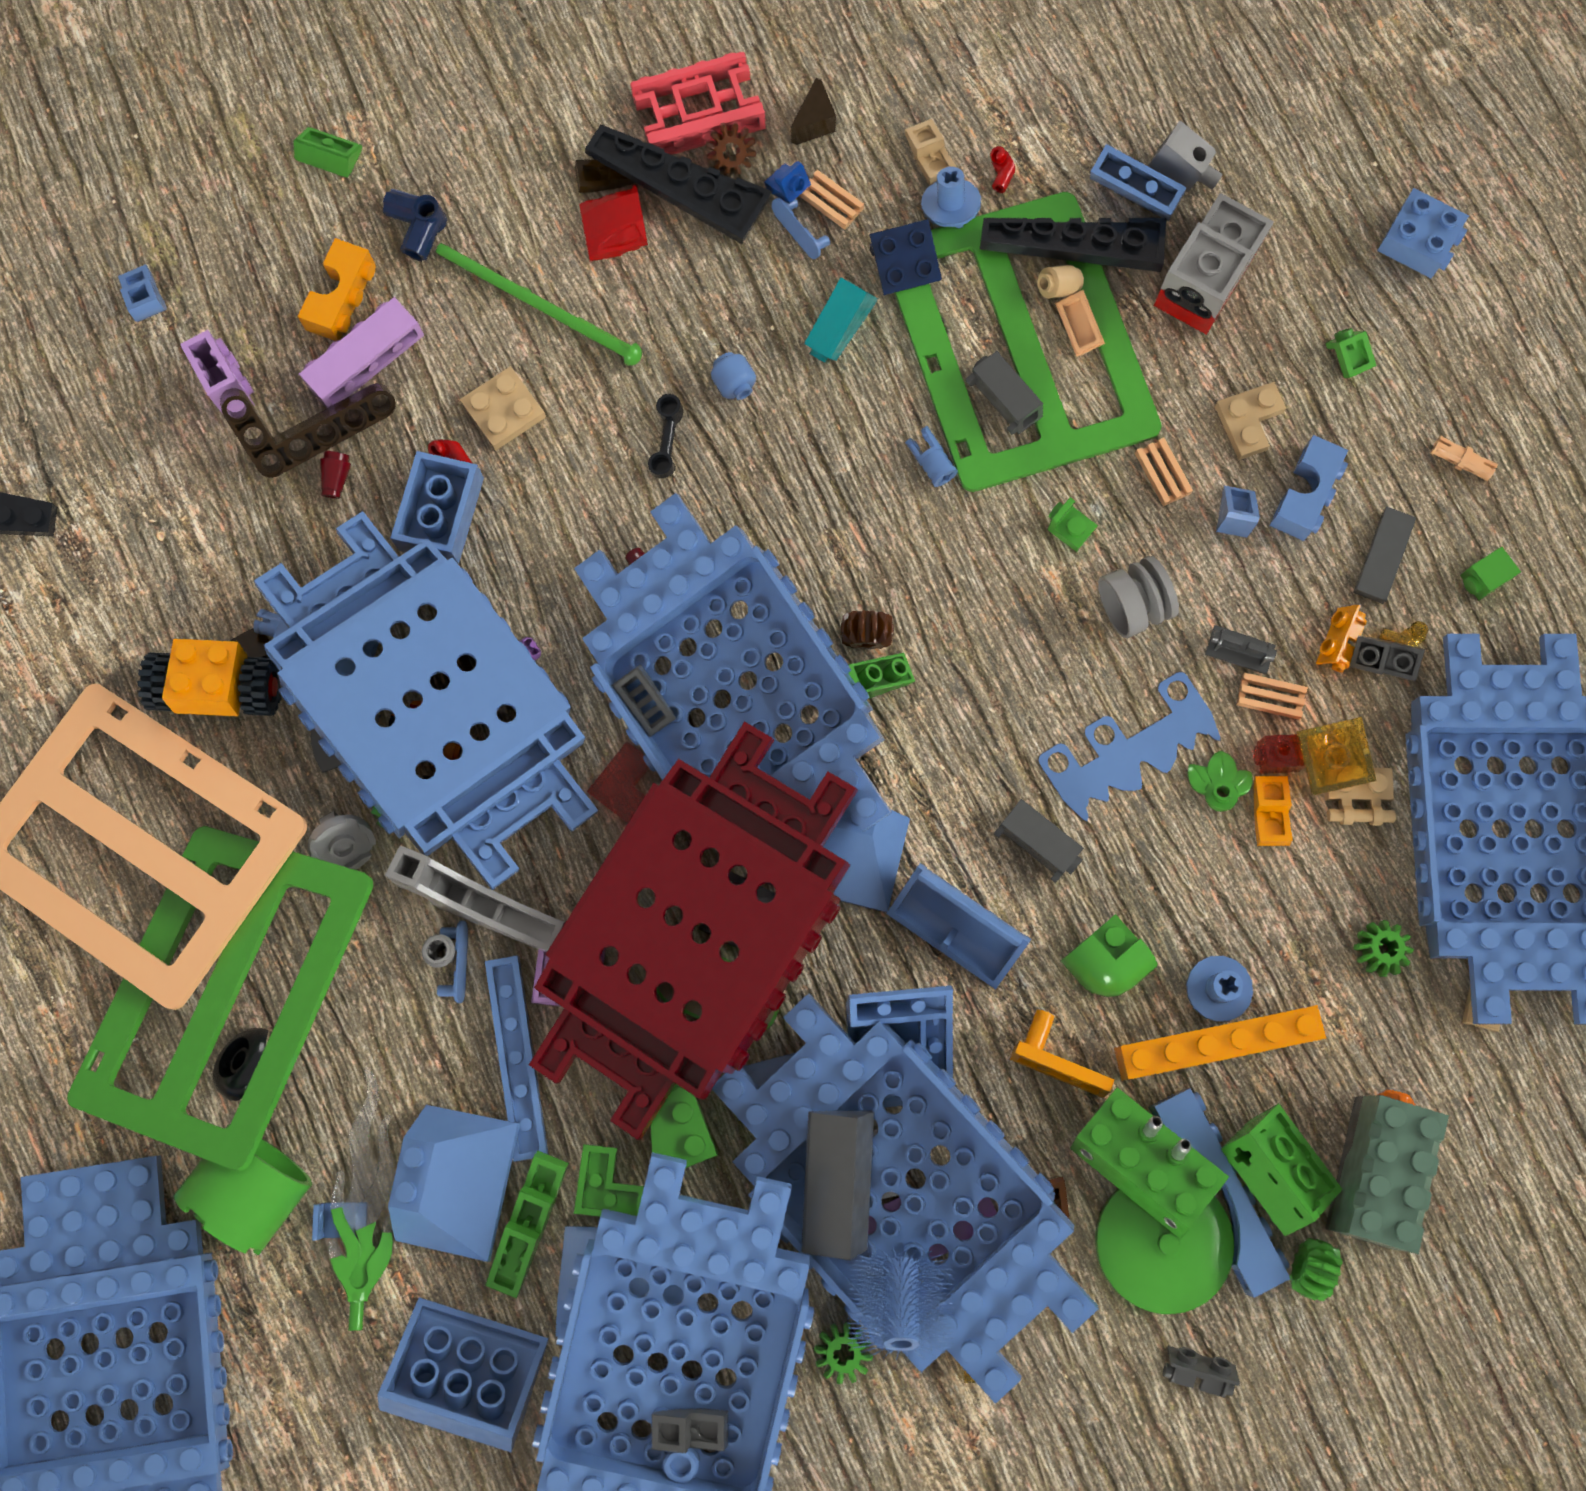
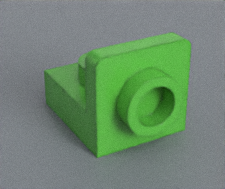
(1352, 351)
(1070, 525)

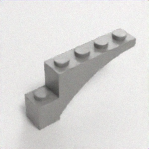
(471, 900)

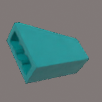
(839, 320)

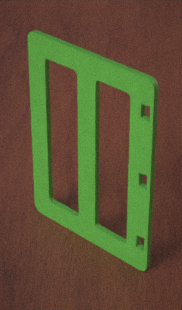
(1058, 441)
(165, 1114)

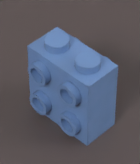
(1424, 234)

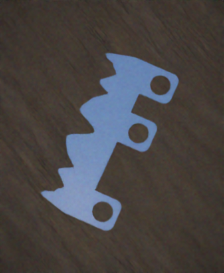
(1120, 760)

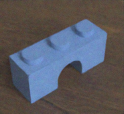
(1320, 465)

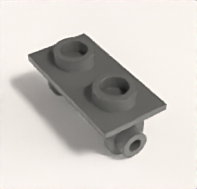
(1241, 649)
(1216, 1373)

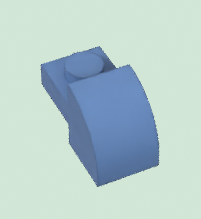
(141, 293)

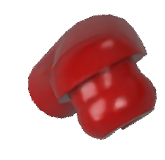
(1004, 168)
(448, 449)

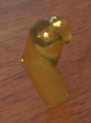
(1411, 636)

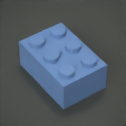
(437, 504)

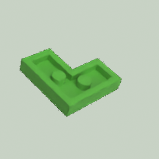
(597, 1185)

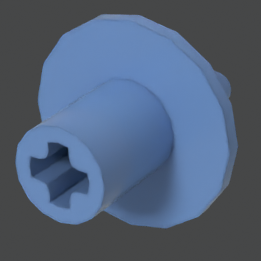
(951, 199)
(1219, 988)

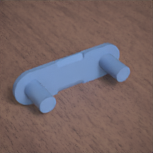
(803, 237)
(458, 989)

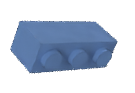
(1137, 182)

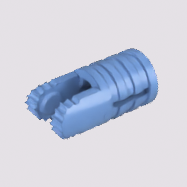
(933, 460)

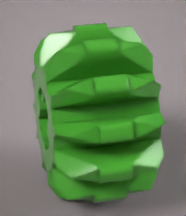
(1390, 960)
(1316, 1269)
(835, 1343)

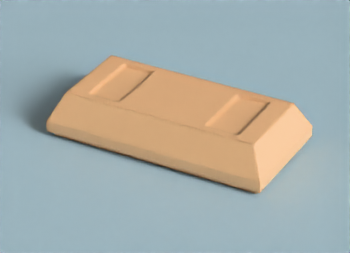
(1080, 323)

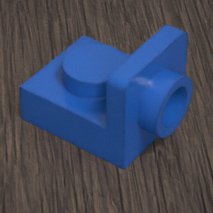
(788, 182)

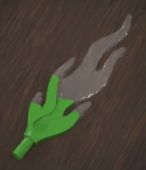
(359, 1214)

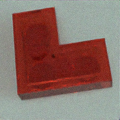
(616, 783)

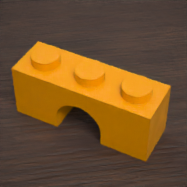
(331, 312)

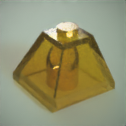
(1336, 755)

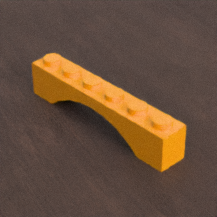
(1219, 1043)

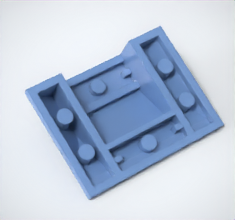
(872, 858)
(913, 1014)
(452, 1182)

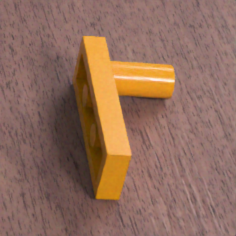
(1032, 1056)

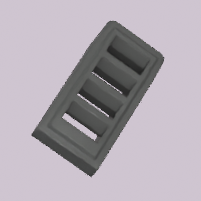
(654, 694)

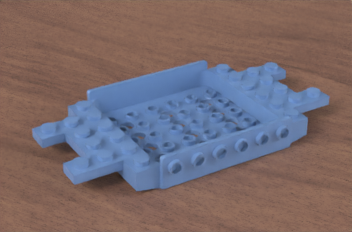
(672, 598)
(1506, 716)
(496, 781)
(701, 1251)
(999, 1272)

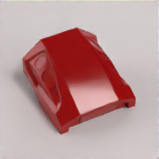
(613, 224)

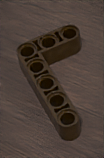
(306, 430)

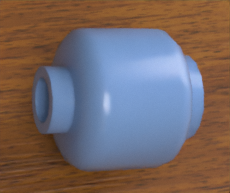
(733, 376)

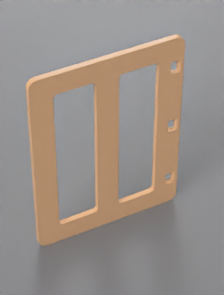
(222, 904)

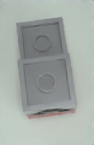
(1212, 263)

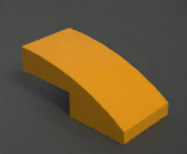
(1271, 811)

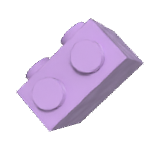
(216, 368)

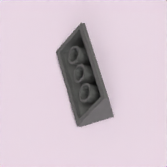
(837, 1183)

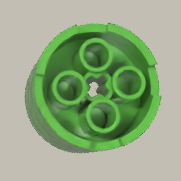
(244, 1205)

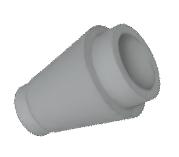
(432, 948)

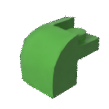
(1110, 960)

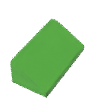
(326, 151)

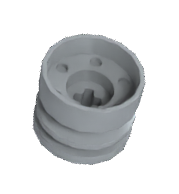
(1138, 596)

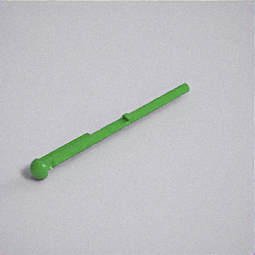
(631, 352)

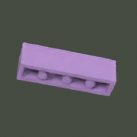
(361, 353)

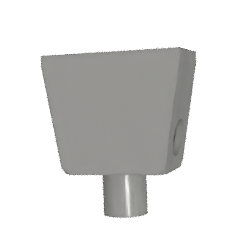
(1186, 158)

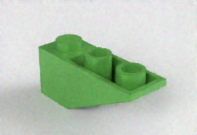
(882, 674)

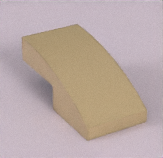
(928, 149)

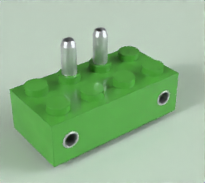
(1149, 1162)

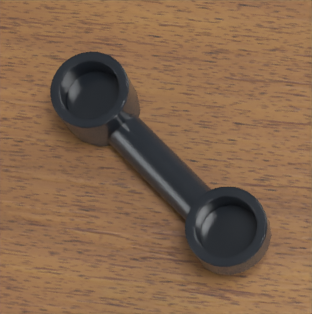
(671, 412)

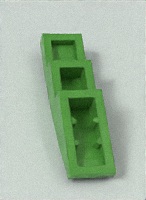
(526, 1224)

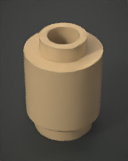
(1060, 281)

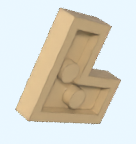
(1243, 414)

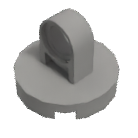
(342, 840)

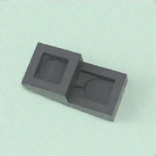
(686, 1428)

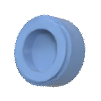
(681, 1466)

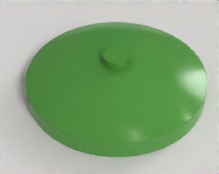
(1154, 1265)

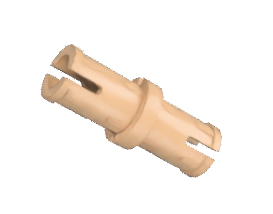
(1464, 458)

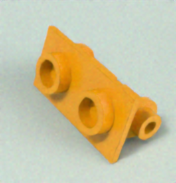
(1345, 625)

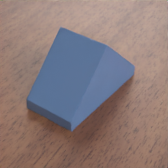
(1237, 512)

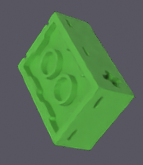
(1281, 1170)

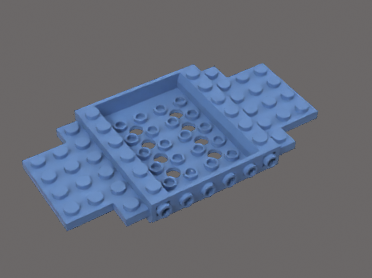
(94, 1265)

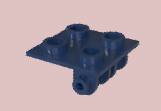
(905, 257)

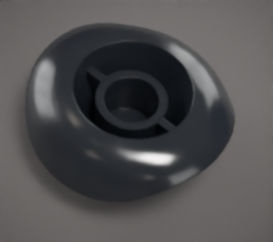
(238, 1062)

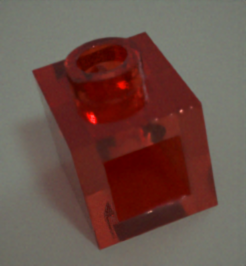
(1279, 754)

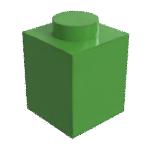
(1489, 574)

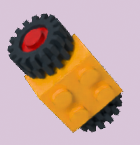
(209, 680)

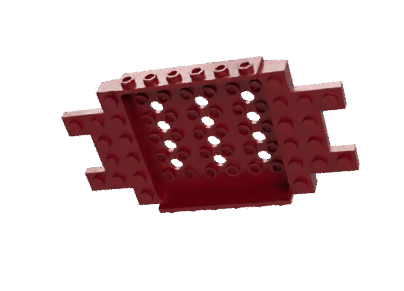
(623, 1024)

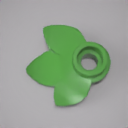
(1220, 776)

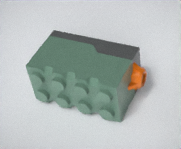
(1387, 1171)

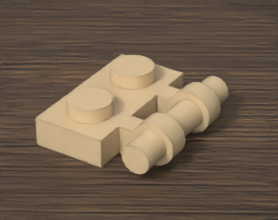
(1372, 793)

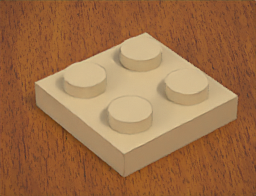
(503, 408)

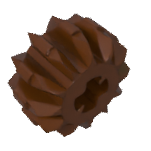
(742, 151)
(867, 629)

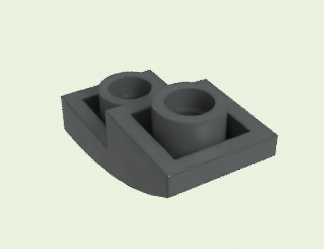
(1387, 657)

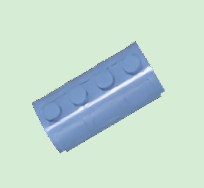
(958, 926)

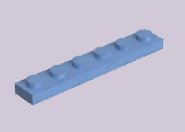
(515, 1054)

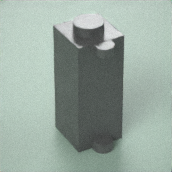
(1006, 392)
(1041, 839)

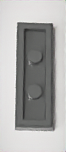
(1384, 555)

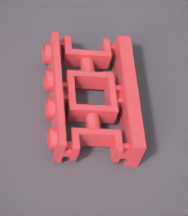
(691, 81)

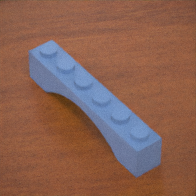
(1255, 1258)

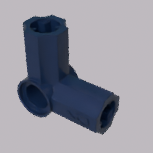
(422, 229)

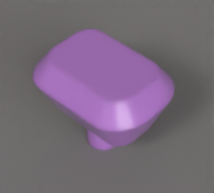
(532, 647)

